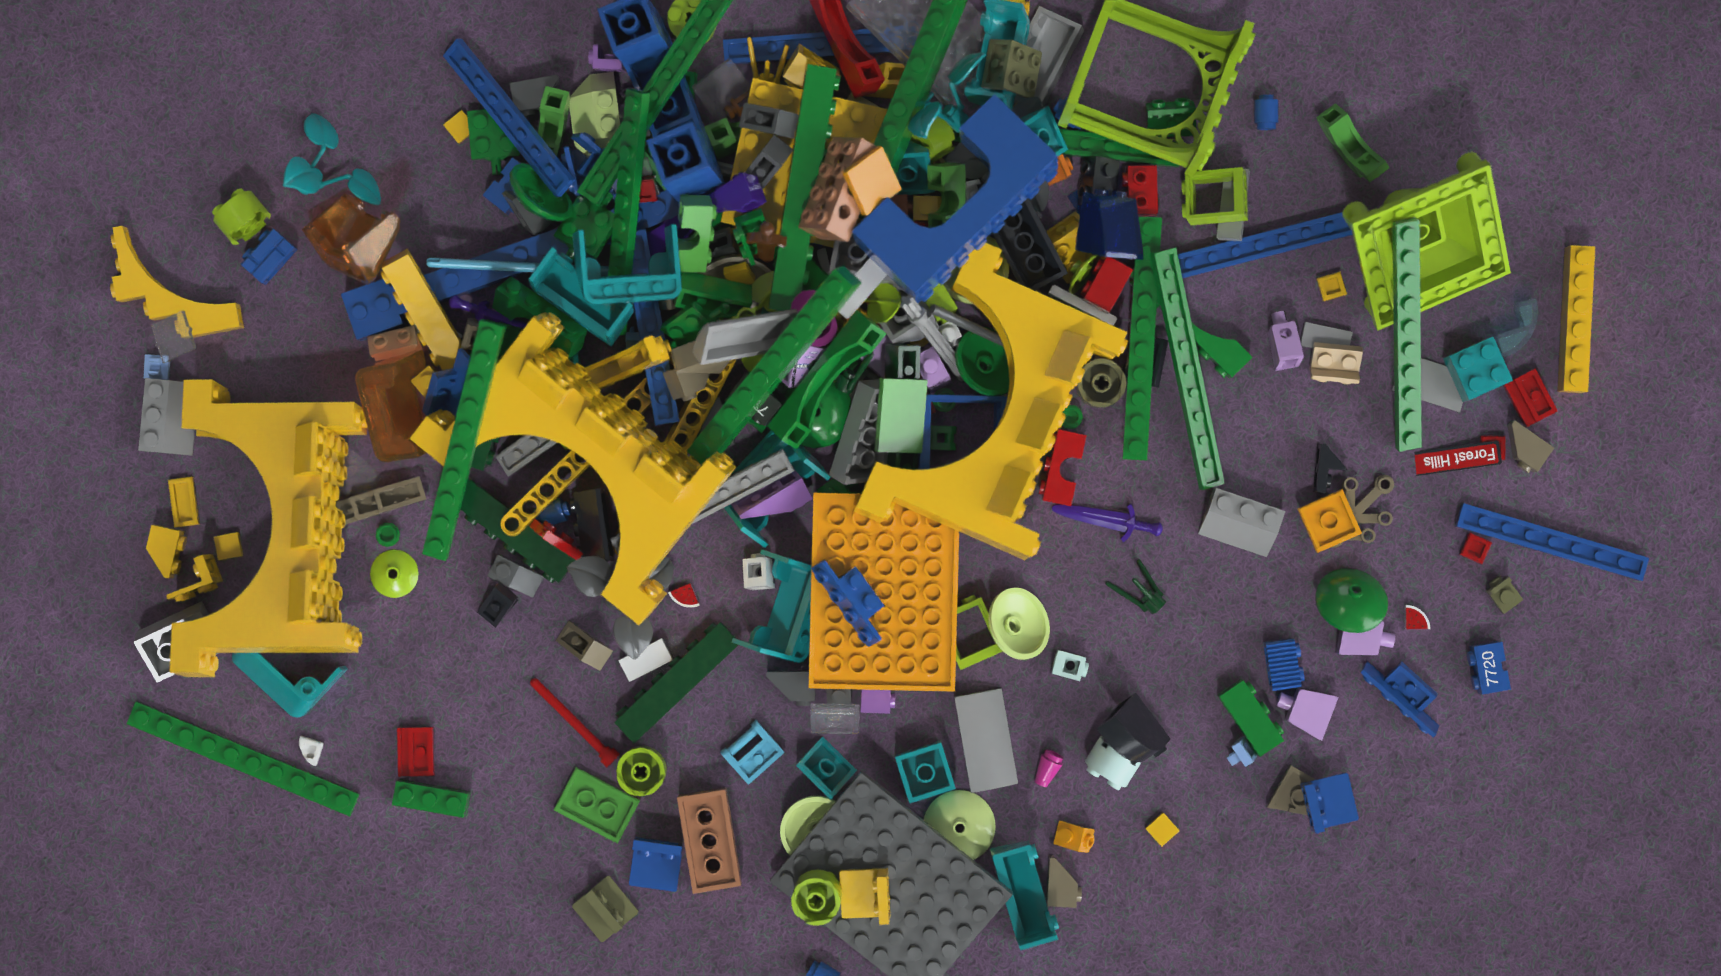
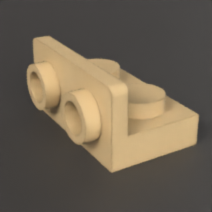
(394, 343)
(1335, 363)

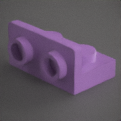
(609, 63)

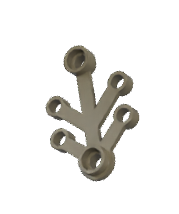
(1365, 503)

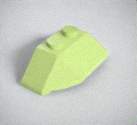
(595, 109)

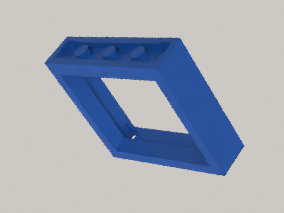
(999, 406)

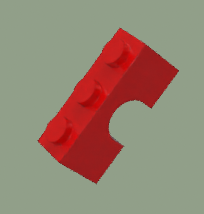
(1055, 487)

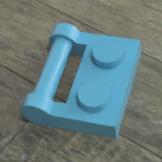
(758, 758)

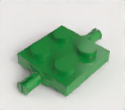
(488, 140)
(593, 220)
(688, 322)

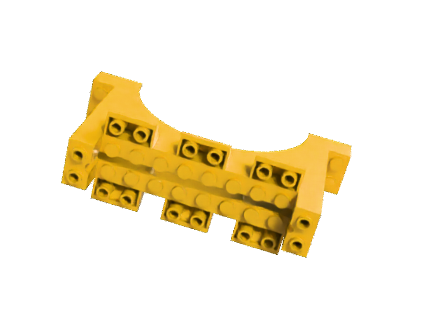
(1045, 359)
(651, 482)
(293, 595)

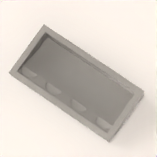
(1057, 41)
(740, 337)
(986, 740)

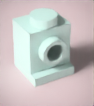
(1060, 661)

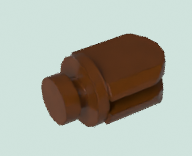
(734, 108)

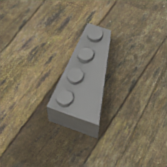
(857, 443)

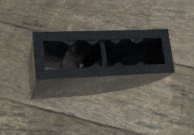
(1134, 731)

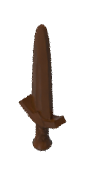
(766, 242)

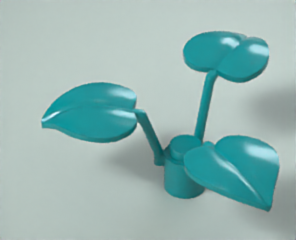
(952, 114)
(308, 180)

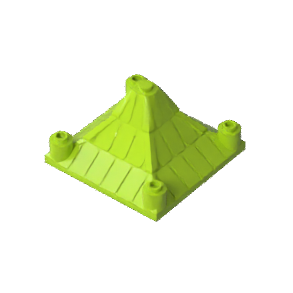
(1458, 238)

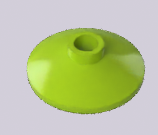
(1082, 272)
(406, 573)

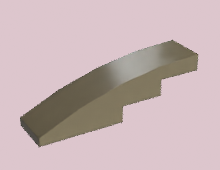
(382, 500)

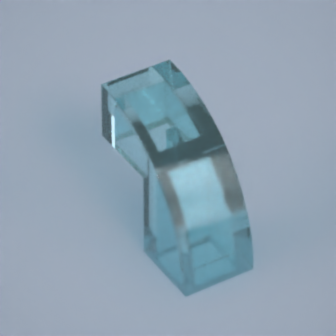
(1514, 340)

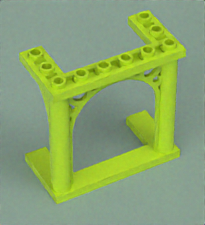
(1222, 46)

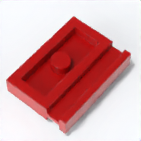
(1530, 398)
(562, 542)
(415, 751)

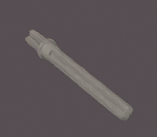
(918, 315)

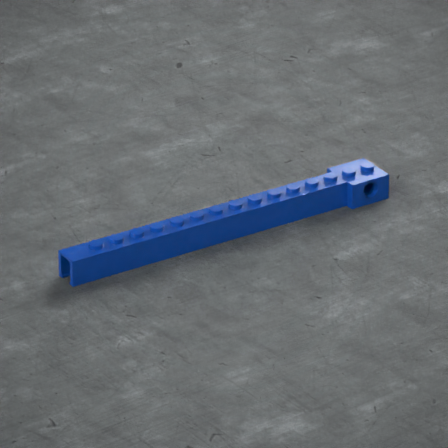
(376, 311)

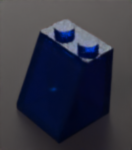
(1109, 225)

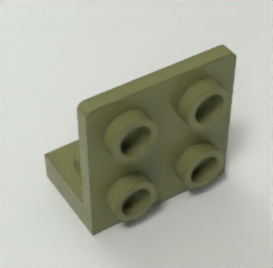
(1011, 67)

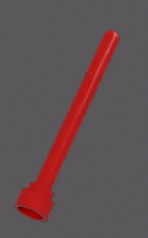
(606, 754)

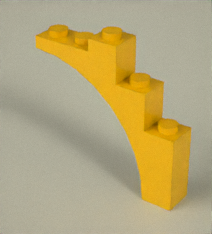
(161, 303)
(629, 362)

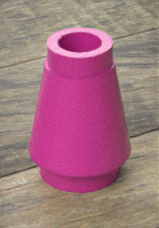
(1048, 766)

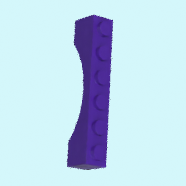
(739, 195)

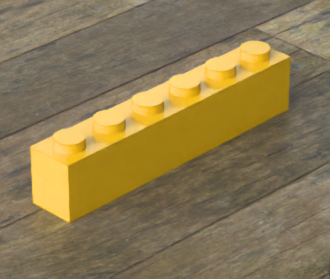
(422, 308)
(1576, 319)

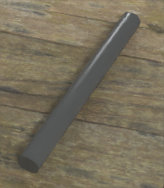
(965, 323)

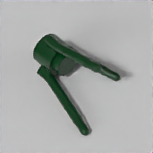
(848, 378)
(1151, 600)

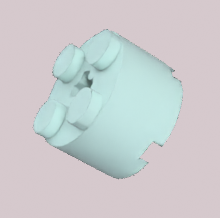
(1108, 763)

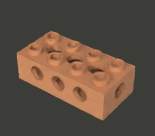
(838, 205)
(697, 852)

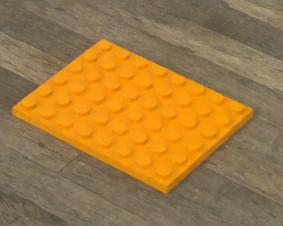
(915, 576)

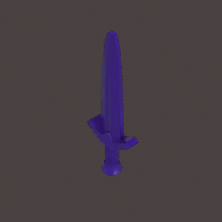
(483, 312)
(1109, 519)

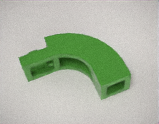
(554, 117)
(1349, 144)

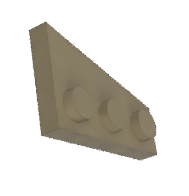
(1288, 794)

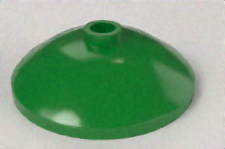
(537, 196)
(977, 351)
(830, 423)
(1347, 609)

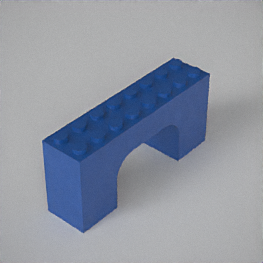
(679, 137)
(923, 256)

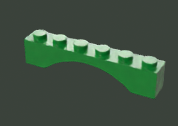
(1224, 353)
(797, 414)

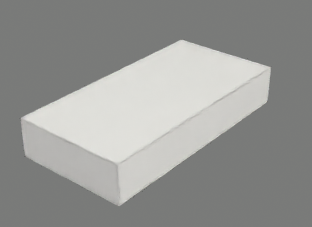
(651, 658)

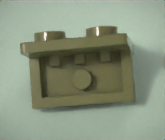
(605, 908)

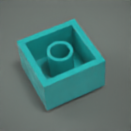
(1477, 369)
(925, 772)

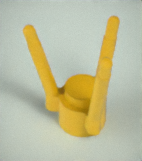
(766, 76)

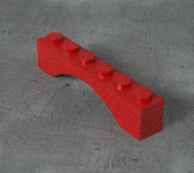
(855, 62)

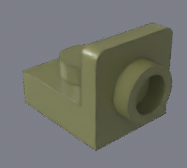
(1503, 593)

